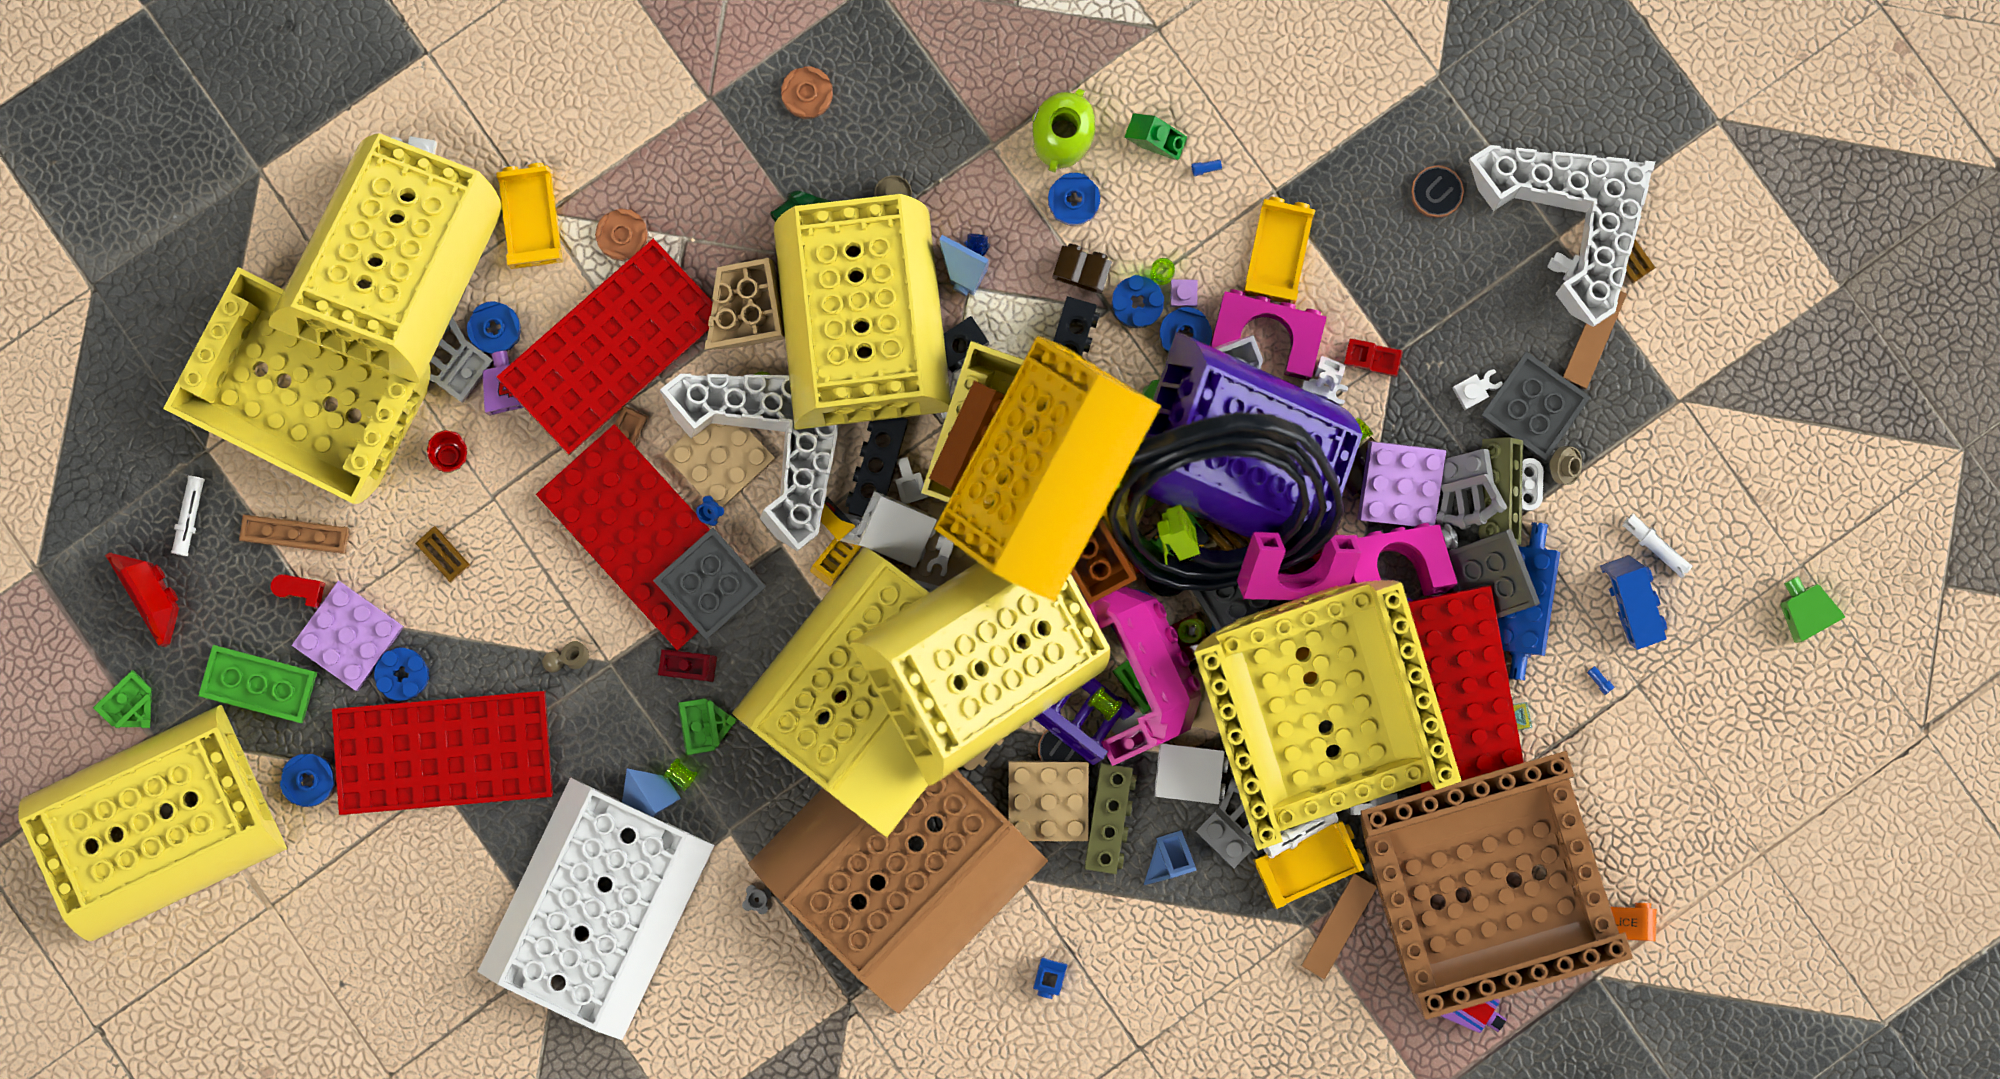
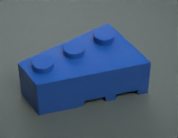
(1636, 601)

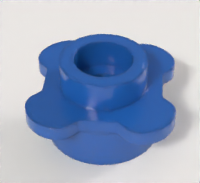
(709, 511)

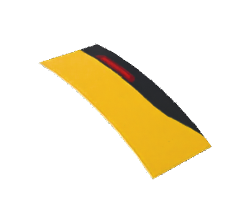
(835, 520)

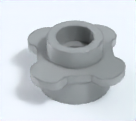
(1450, 537)
(752, 893)

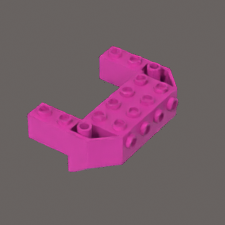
(1158, 667)

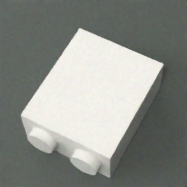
(895, 529)
(1190, 774)

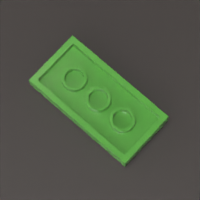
(257, 684)

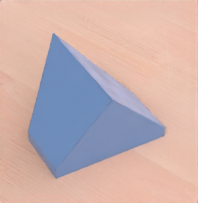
(648, 792)
(1170, 858)

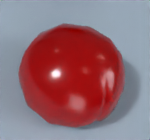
(447, 451)

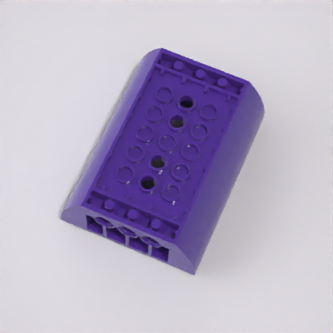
(1243, 491)

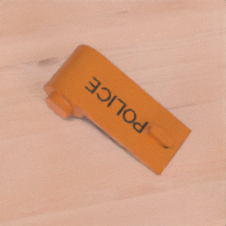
(1636, 922)

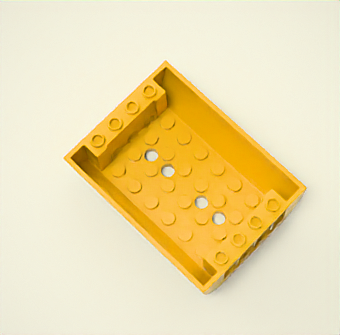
(1055, 474)

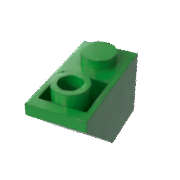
(1155, 135)

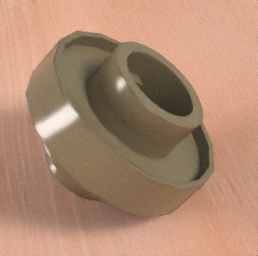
(893, 185)
(1566, 465)

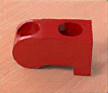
(291, 586)

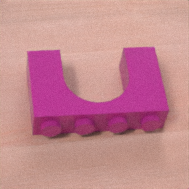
(1303, 327)
(1421, 545)
(1264, 556)

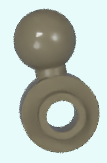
(554, 661)

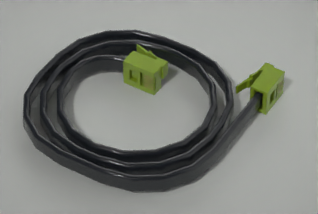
(1226, 435)

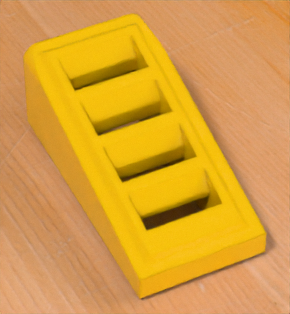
(825, 575)

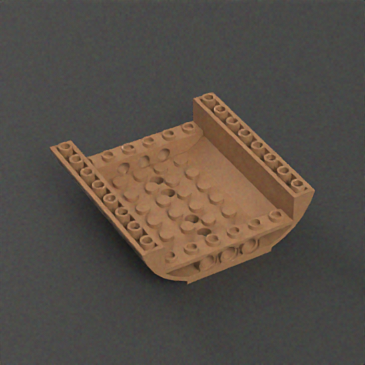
(930, 896)
(1503, 934)

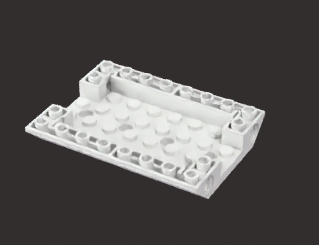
(625, 925)

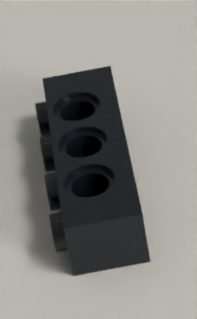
(1076, 311)
(966, 332)
(896, 430)

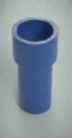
(1201, 168)
(1600, 680)

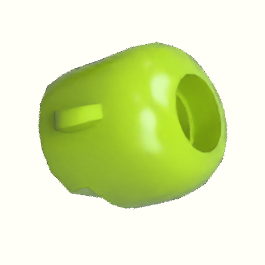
(1059, 151)

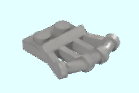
(463, 369)
(1466, 473)
(1225, 834)

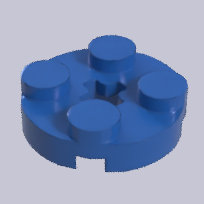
(1084, 189)
(1122, 302)
(1183, 318)
(480, 322)
(393, 661)
(292, 776)

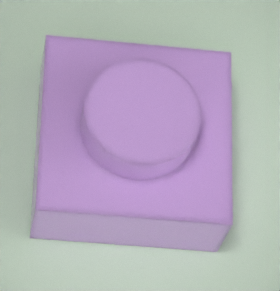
(1183, 293)

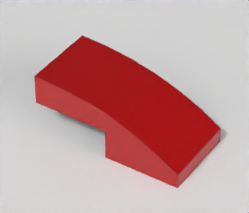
(1373, 357)

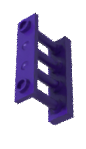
(1071, 731)

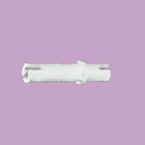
(187, 517)
(1649, 538)
(1293, 836)

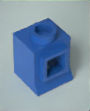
(1051, 967)

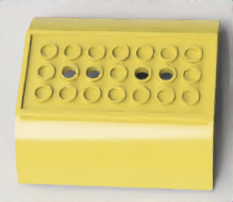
(1366, 684)
(859, 748)

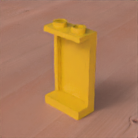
(529, 216)
(1279, 250)
(1310, 865)

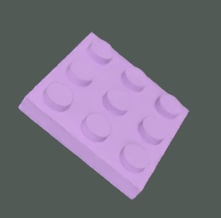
(1401, 484)
(347, 635)

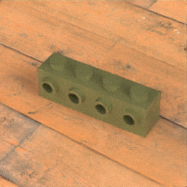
(1507, 470)
(1108, 819)

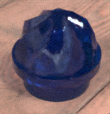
(977, 243)

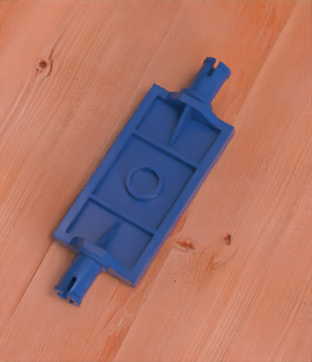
(1527, 630)

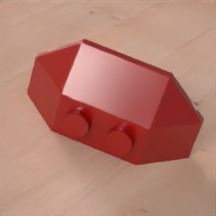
(149, 594)

